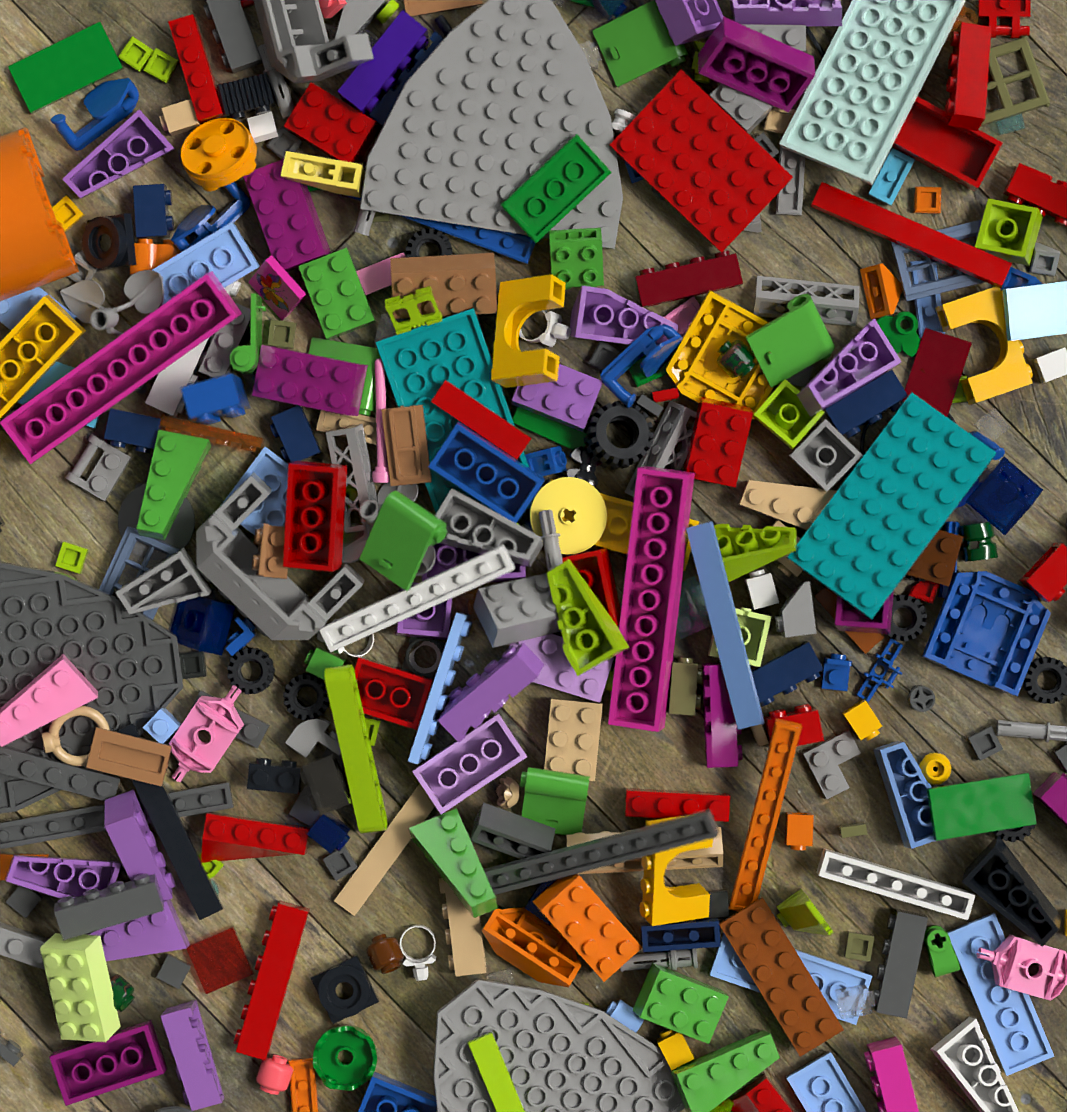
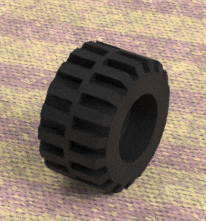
(601, 446)

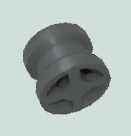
(925, 698)

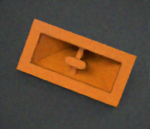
(881, 290)

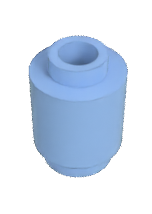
(624, 1014)

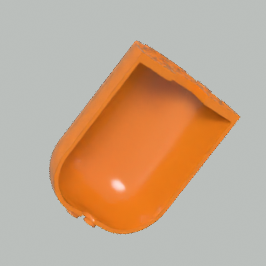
(31, 239)

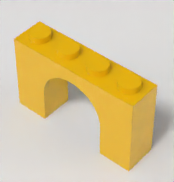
(516, 303)
(1010, 369)
(671, 904)

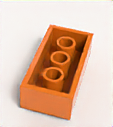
(587, 925)

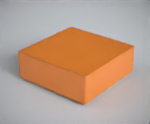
(927, 200)

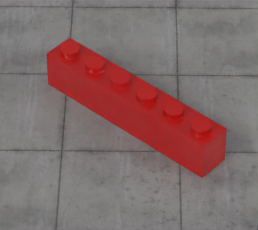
(272, 979)

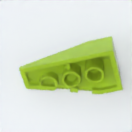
(752, 548)
(585, 625)
(802, 915)

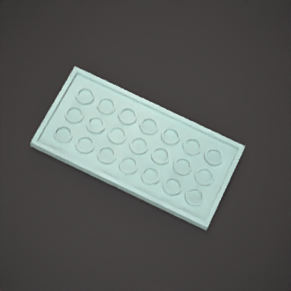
(869, 83)

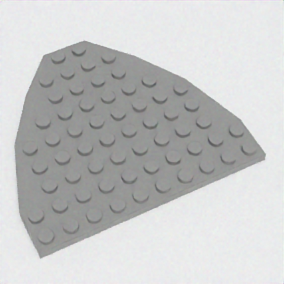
(487, 117)
(555, 1053)

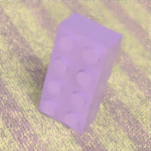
(558, 672)
(470, 763)

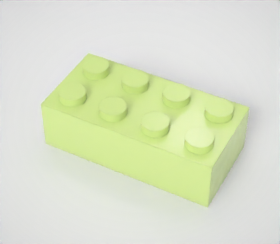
(80, 988)

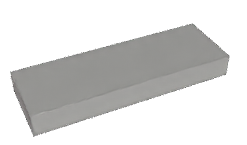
(790, 198)

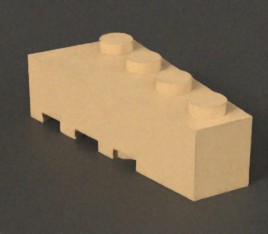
(786, 503)

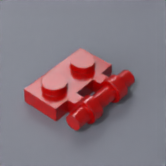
(1005, 9)

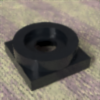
(122, 246)
(346, 971)

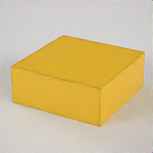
(67, 213)

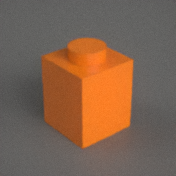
(799, 830)

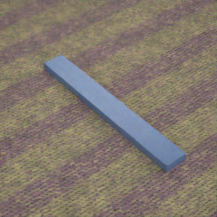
(725, 625)

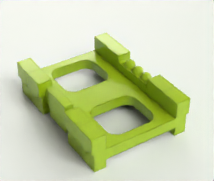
(410, 303)

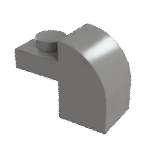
(309, 733)

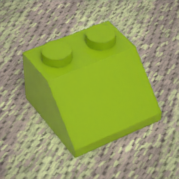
(1009, 231)
(786, 415)

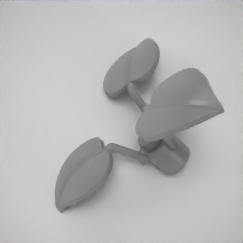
(87, 296)
(355, 541)

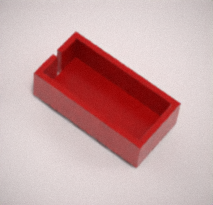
(949, 150)

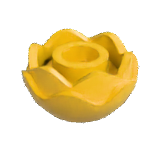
(935, 760)

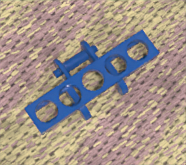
(879, 680)

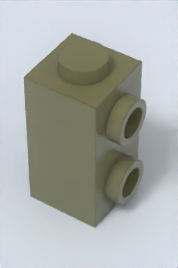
(683, 687)

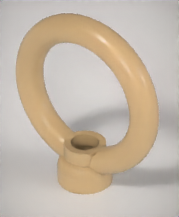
(52, 742)

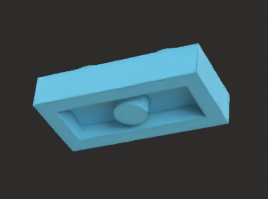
(891, 177)

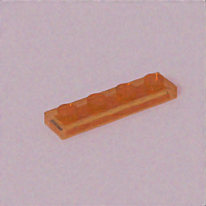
(222, 436)

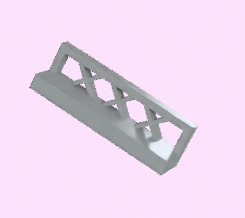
(831, 307)
(667, 434)
(361, 469)

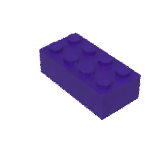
(391, 57)

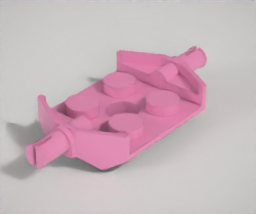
(220, 720)
(1013, 959)

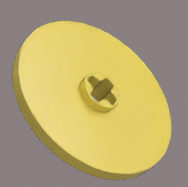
(587, 505)

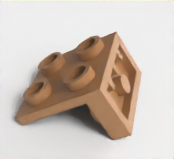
(270, 552)

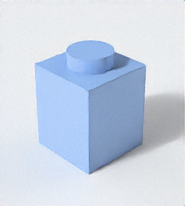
(162, 726)

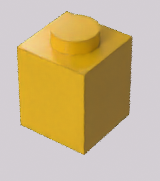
(862, 720)
(674, 1048)

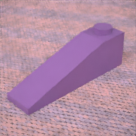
(611, 318)

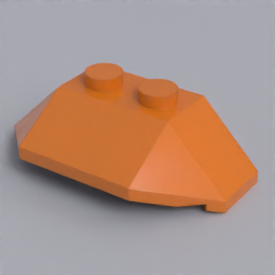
(532, 946)

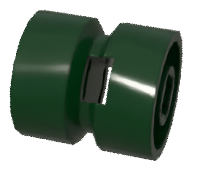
(978, 532)

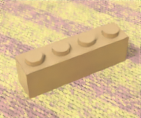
(464, 935)

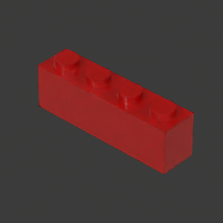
(196, 68)
(968, 76)
(672, 803)

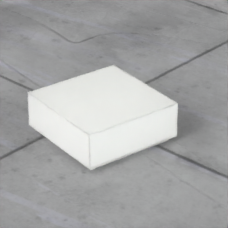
(262, 127)

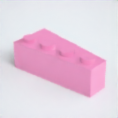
(44, 699)

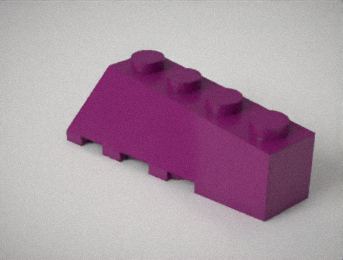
(719, 720)

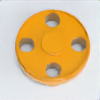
(218, 153)

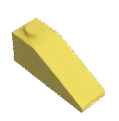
(324, 173)

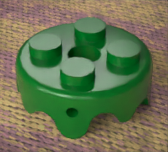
(338, 1074)

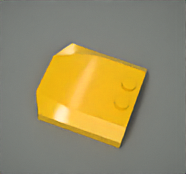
(695, 359)

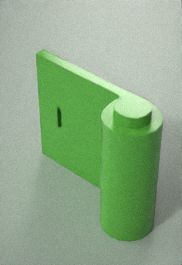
(641, 44)
(793, 341)
(355, 354)
(246, 358)
(402, 538)
(555, 799)

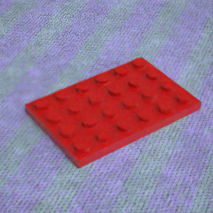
(701, 161)

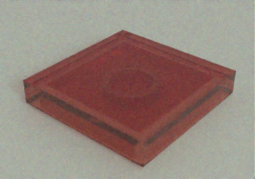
(220, 960)

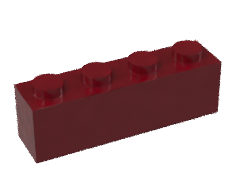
(688, 280)

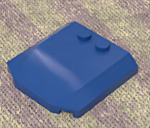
(988, 630)

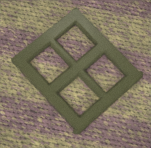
(1008, 109)

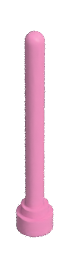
(381, 472)

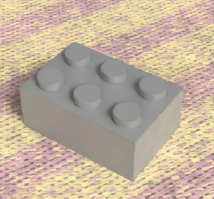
(517, 610)

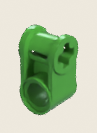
(941, 955)

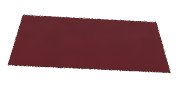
(943, 364)

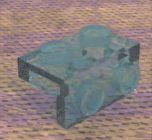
(692, 609)

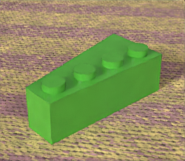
(454, 857)
(721, 1073)

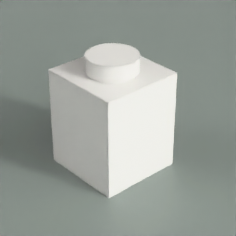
(1051, 365)
(761, 589)

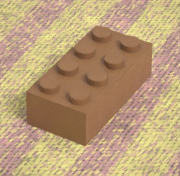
(455, 282)

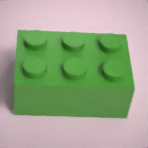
(337, 294)
(680, 1003)

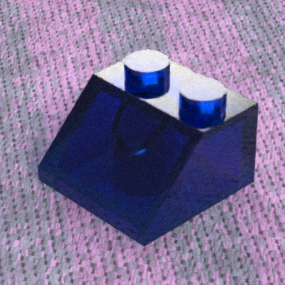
(1004, 495)
(203, 624)

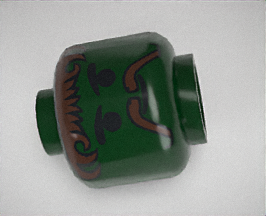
(735, 358)
(122, 992)

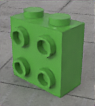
(577, 257)

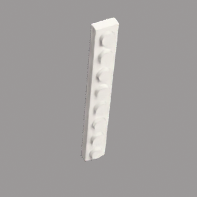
(417, 598)

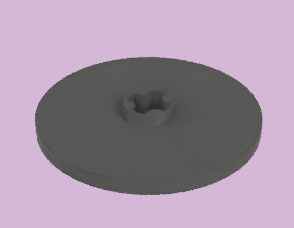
(181, 530)

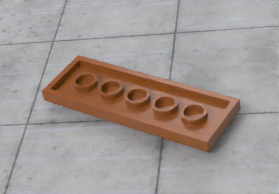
(781, 976)

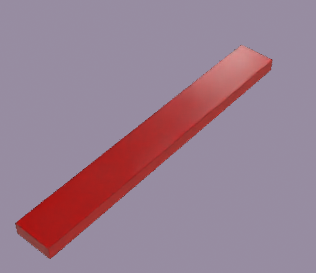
(911, 235)

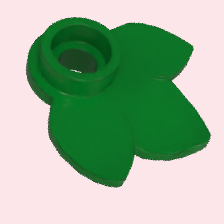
(899, 338)

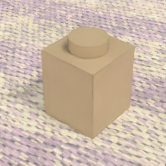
(179, 118)

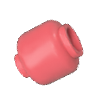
(274, 1074)

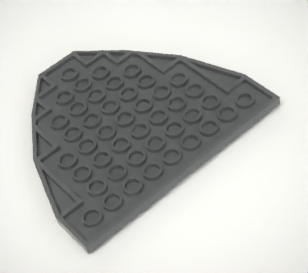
(120, 653)

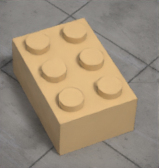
(573, 736)

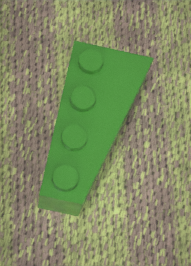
(172, 471)

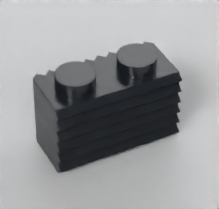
(246, 96)

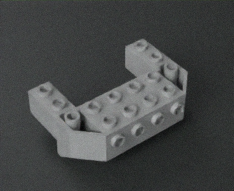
(300, 44)
(273, 604)

